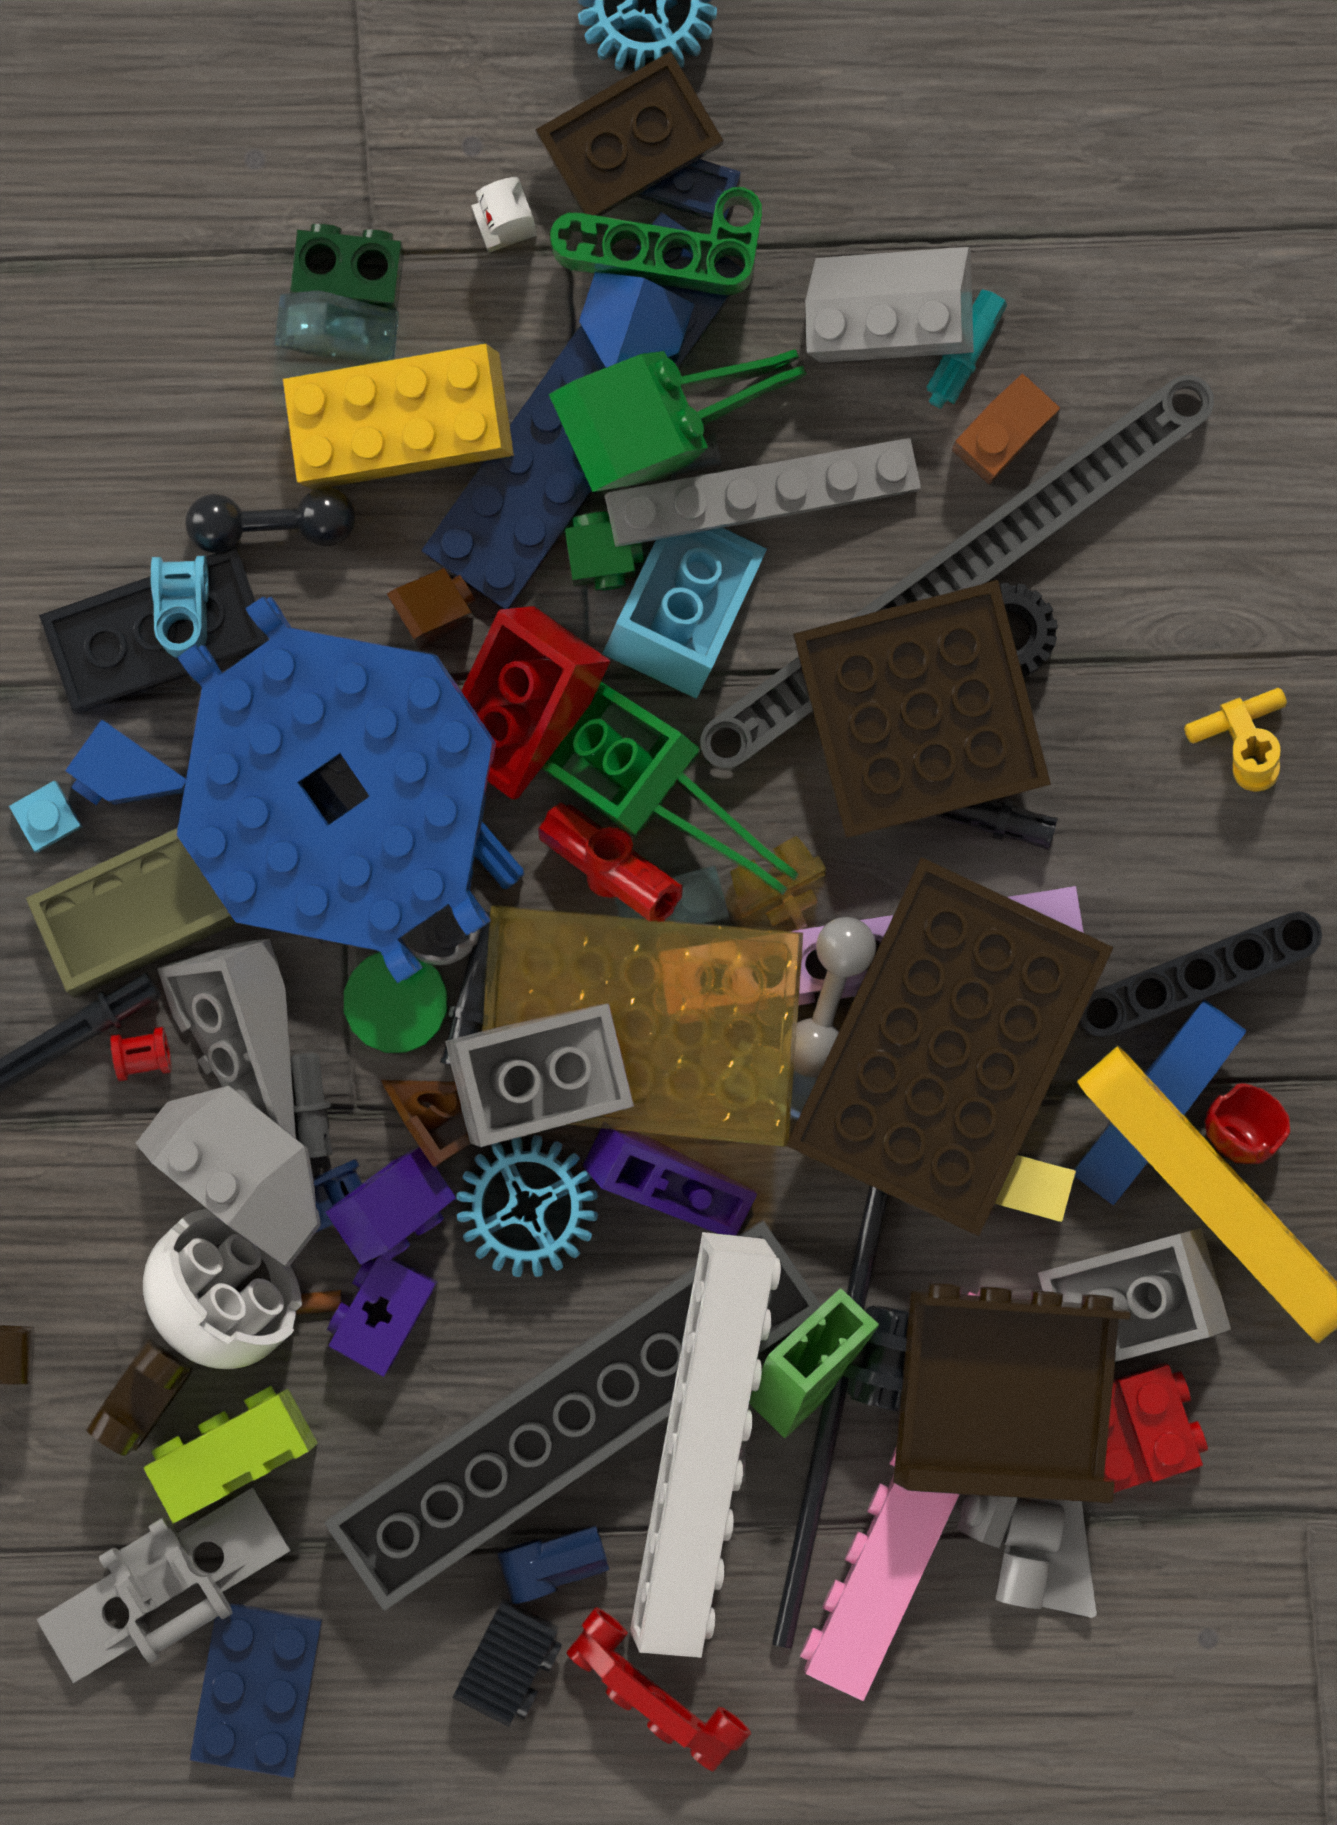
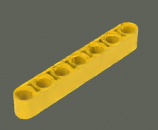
(1214, 1191)

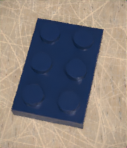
(256, 1690)

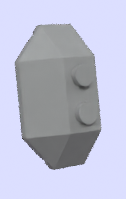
(238, 1168)

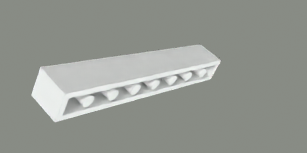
(704, 1444)

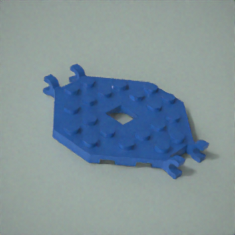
(406, 742)

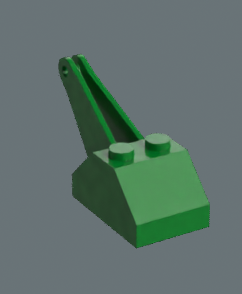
(635, 419)
(630, 764)

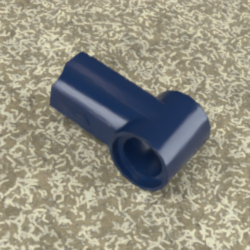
(540, 1566)

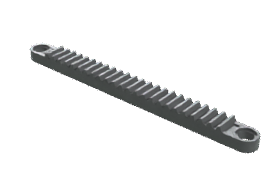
(984, 550)

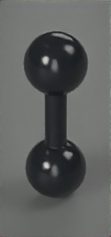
(218, 523)

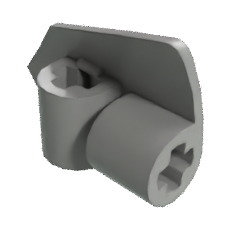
(1047, 1558)

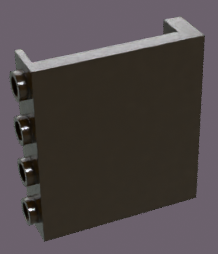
(1007, 1394)

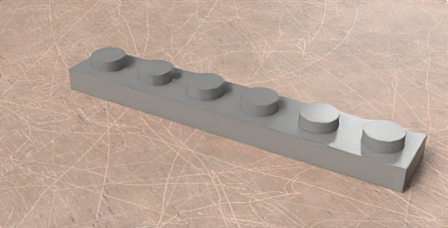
(762, 492)

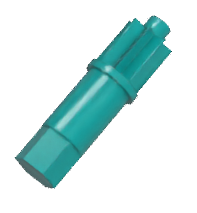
(956, 368)

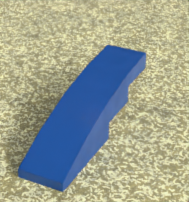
(1181, 1075)

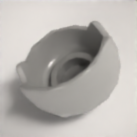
(440, 939)

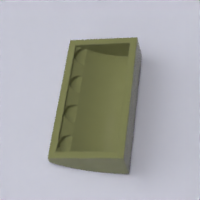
(126, 913)

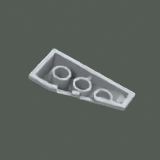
(239, 1019)

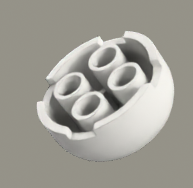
(195, 1298)

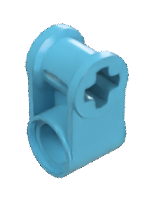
(179, 594)

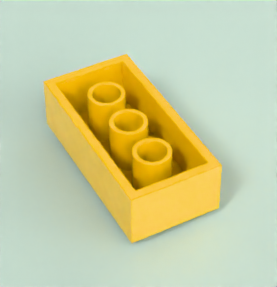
(398, 417)

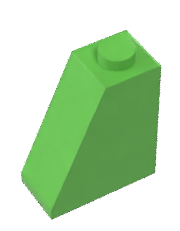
(811, 1362)

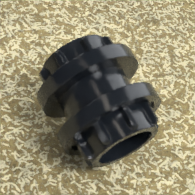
(879, 1373)

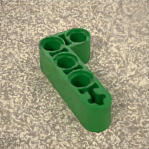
(657, 240)

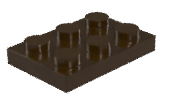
(629, 136)

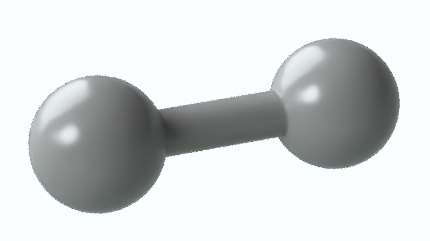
(845, 950)

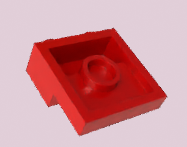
(1150, 1428)

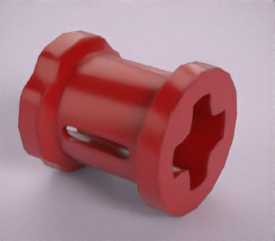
(141, 1054)

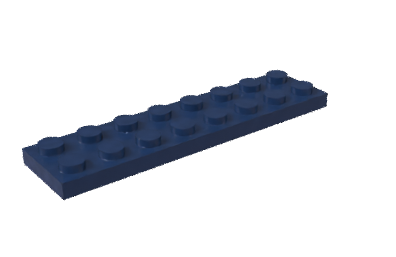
(525, 501)

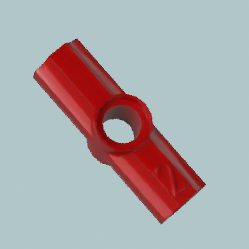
(610, 862)

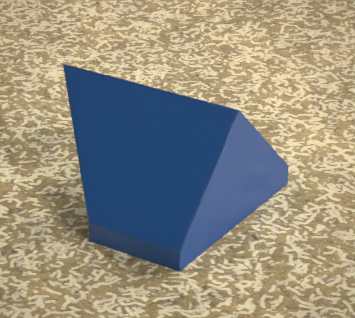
(633, 318)

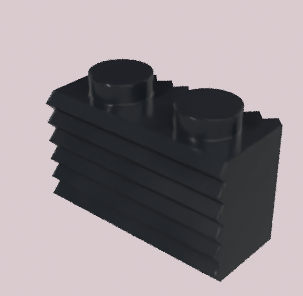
(507, 1662)

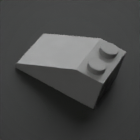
(539, 1074)
(1163, 1285)

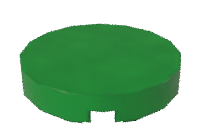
(391, 1013)

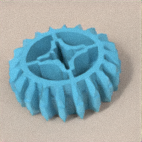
(630, 18)
(487, 1226)

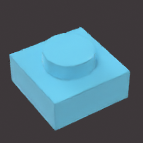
(45, 816)

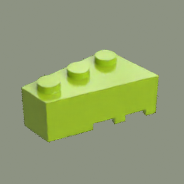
(229, 1453)

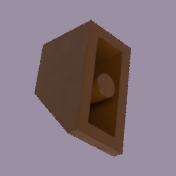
(433, 606)

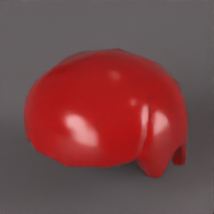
(1247, 1124)

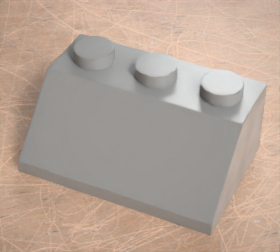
(890, 305)

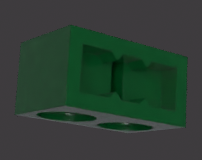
(350, 255)

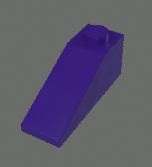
(667, 1181)

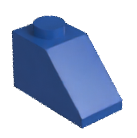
(120, 770)

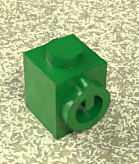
(595, 556)

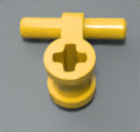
(1248, 741)

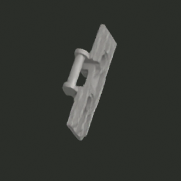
(155, 1572)

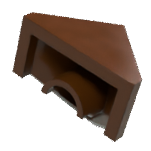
(431, 1115)

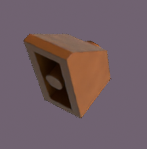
(1004, 428)

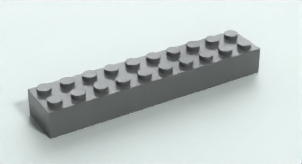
(536, 1439)

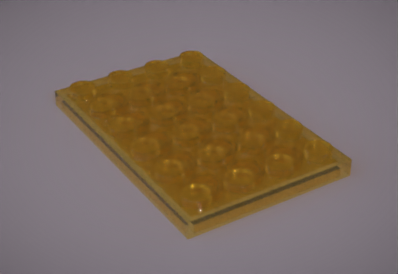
(693, 1005)

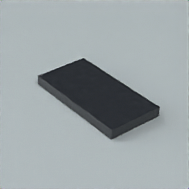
(109, 641)

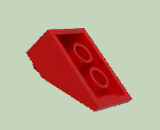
(530, 691)

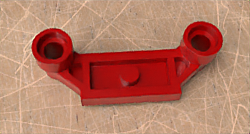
(631, 1688)

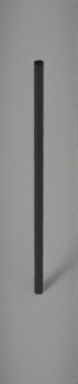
(827, 1434)

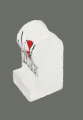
(503, 214)

